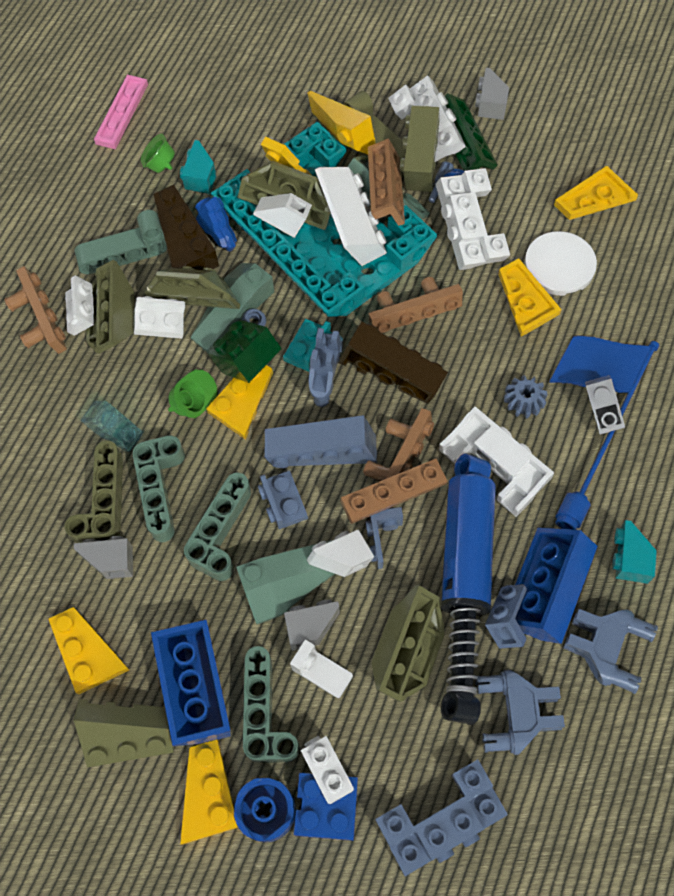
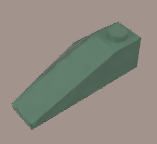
(361, 166)
(250, 287)
(279, 582)

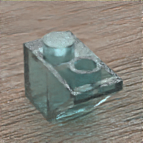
(111, 425)

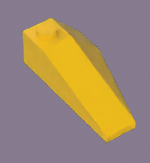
(343, 122)

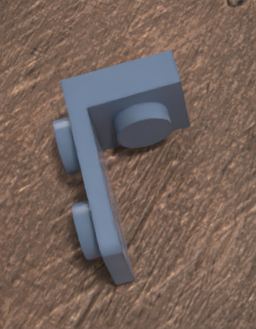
(388, 520)
(502, 621)

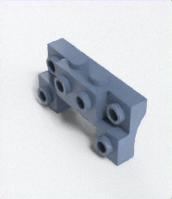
(447, 828)

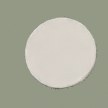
(561, 262)

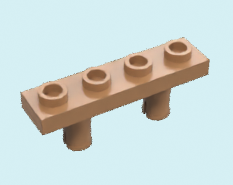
(415, 309)
(46, 317)
(410, 449)
(393, 491)

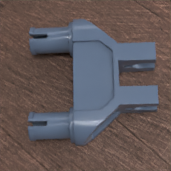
(323, 365)
(605, 644)
(522, 711)

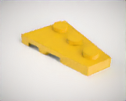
(281, 154)
(595, 194)
(527, 297)
(239, 401)
(84, 651)

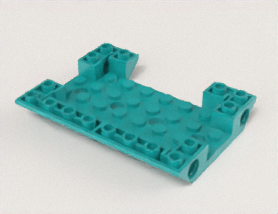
(310, 259)

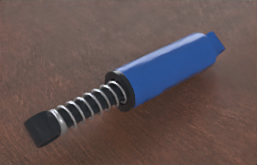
(467, 578)

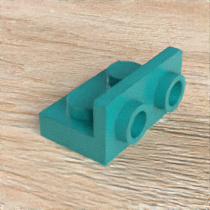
(304, 343)

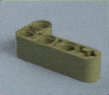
(363, 103)
(101, 492)

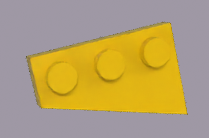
(207, 795)

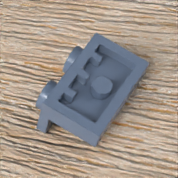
(284, 500)

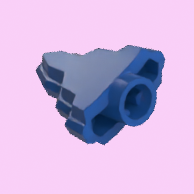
(215, 222)

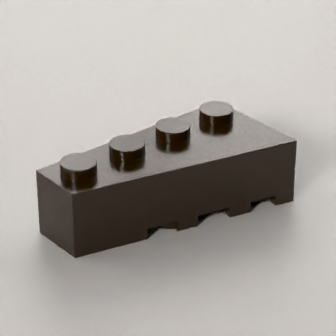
(182, 233)
(393, 363)

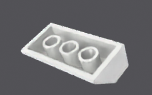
(352, 213)

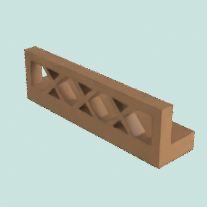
(385, 182)

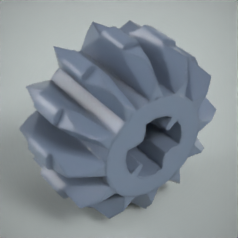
(532, 403)

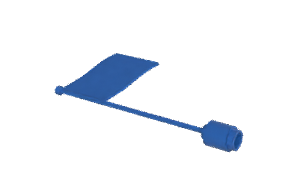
(585, 361)

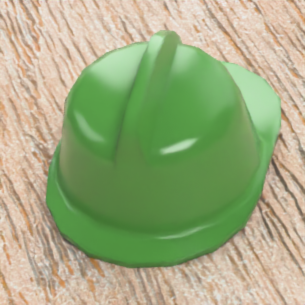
(158, 154)
(192, 394)

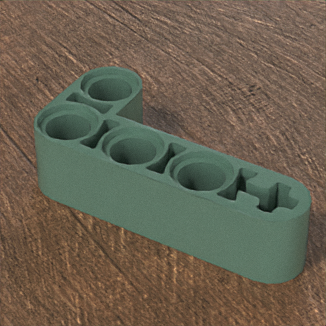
(125, 246)
(157, 490)
(223, 523)
(263, 704)

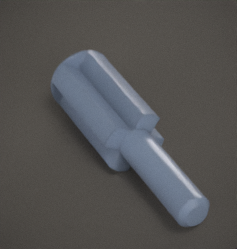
(444, 168)

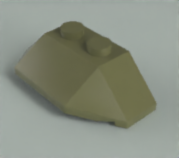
(280, 179)
(192, 287)
(112, 308)
(409, 645)

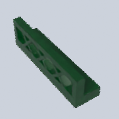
(476, 151)

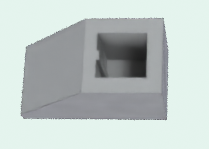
(494, 96)
(605, 404)
(109, 557)
(310, 622)

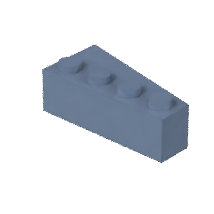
(321, 443)

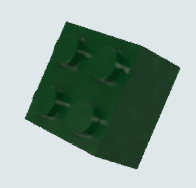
(244, 350)

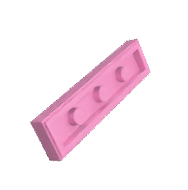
(121, 112)

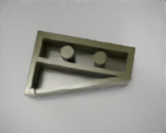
(420, 148)
(121, 733)

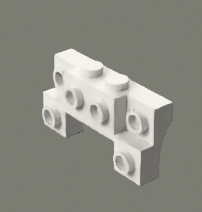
(426, 94)
(465, 221)
(507, 458)

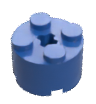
(248, 808)

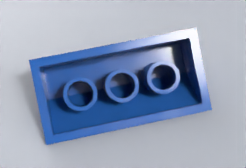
(553, 580)
(190, 684)

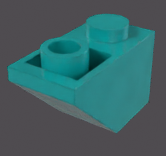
(199, 170)
(635, 555)

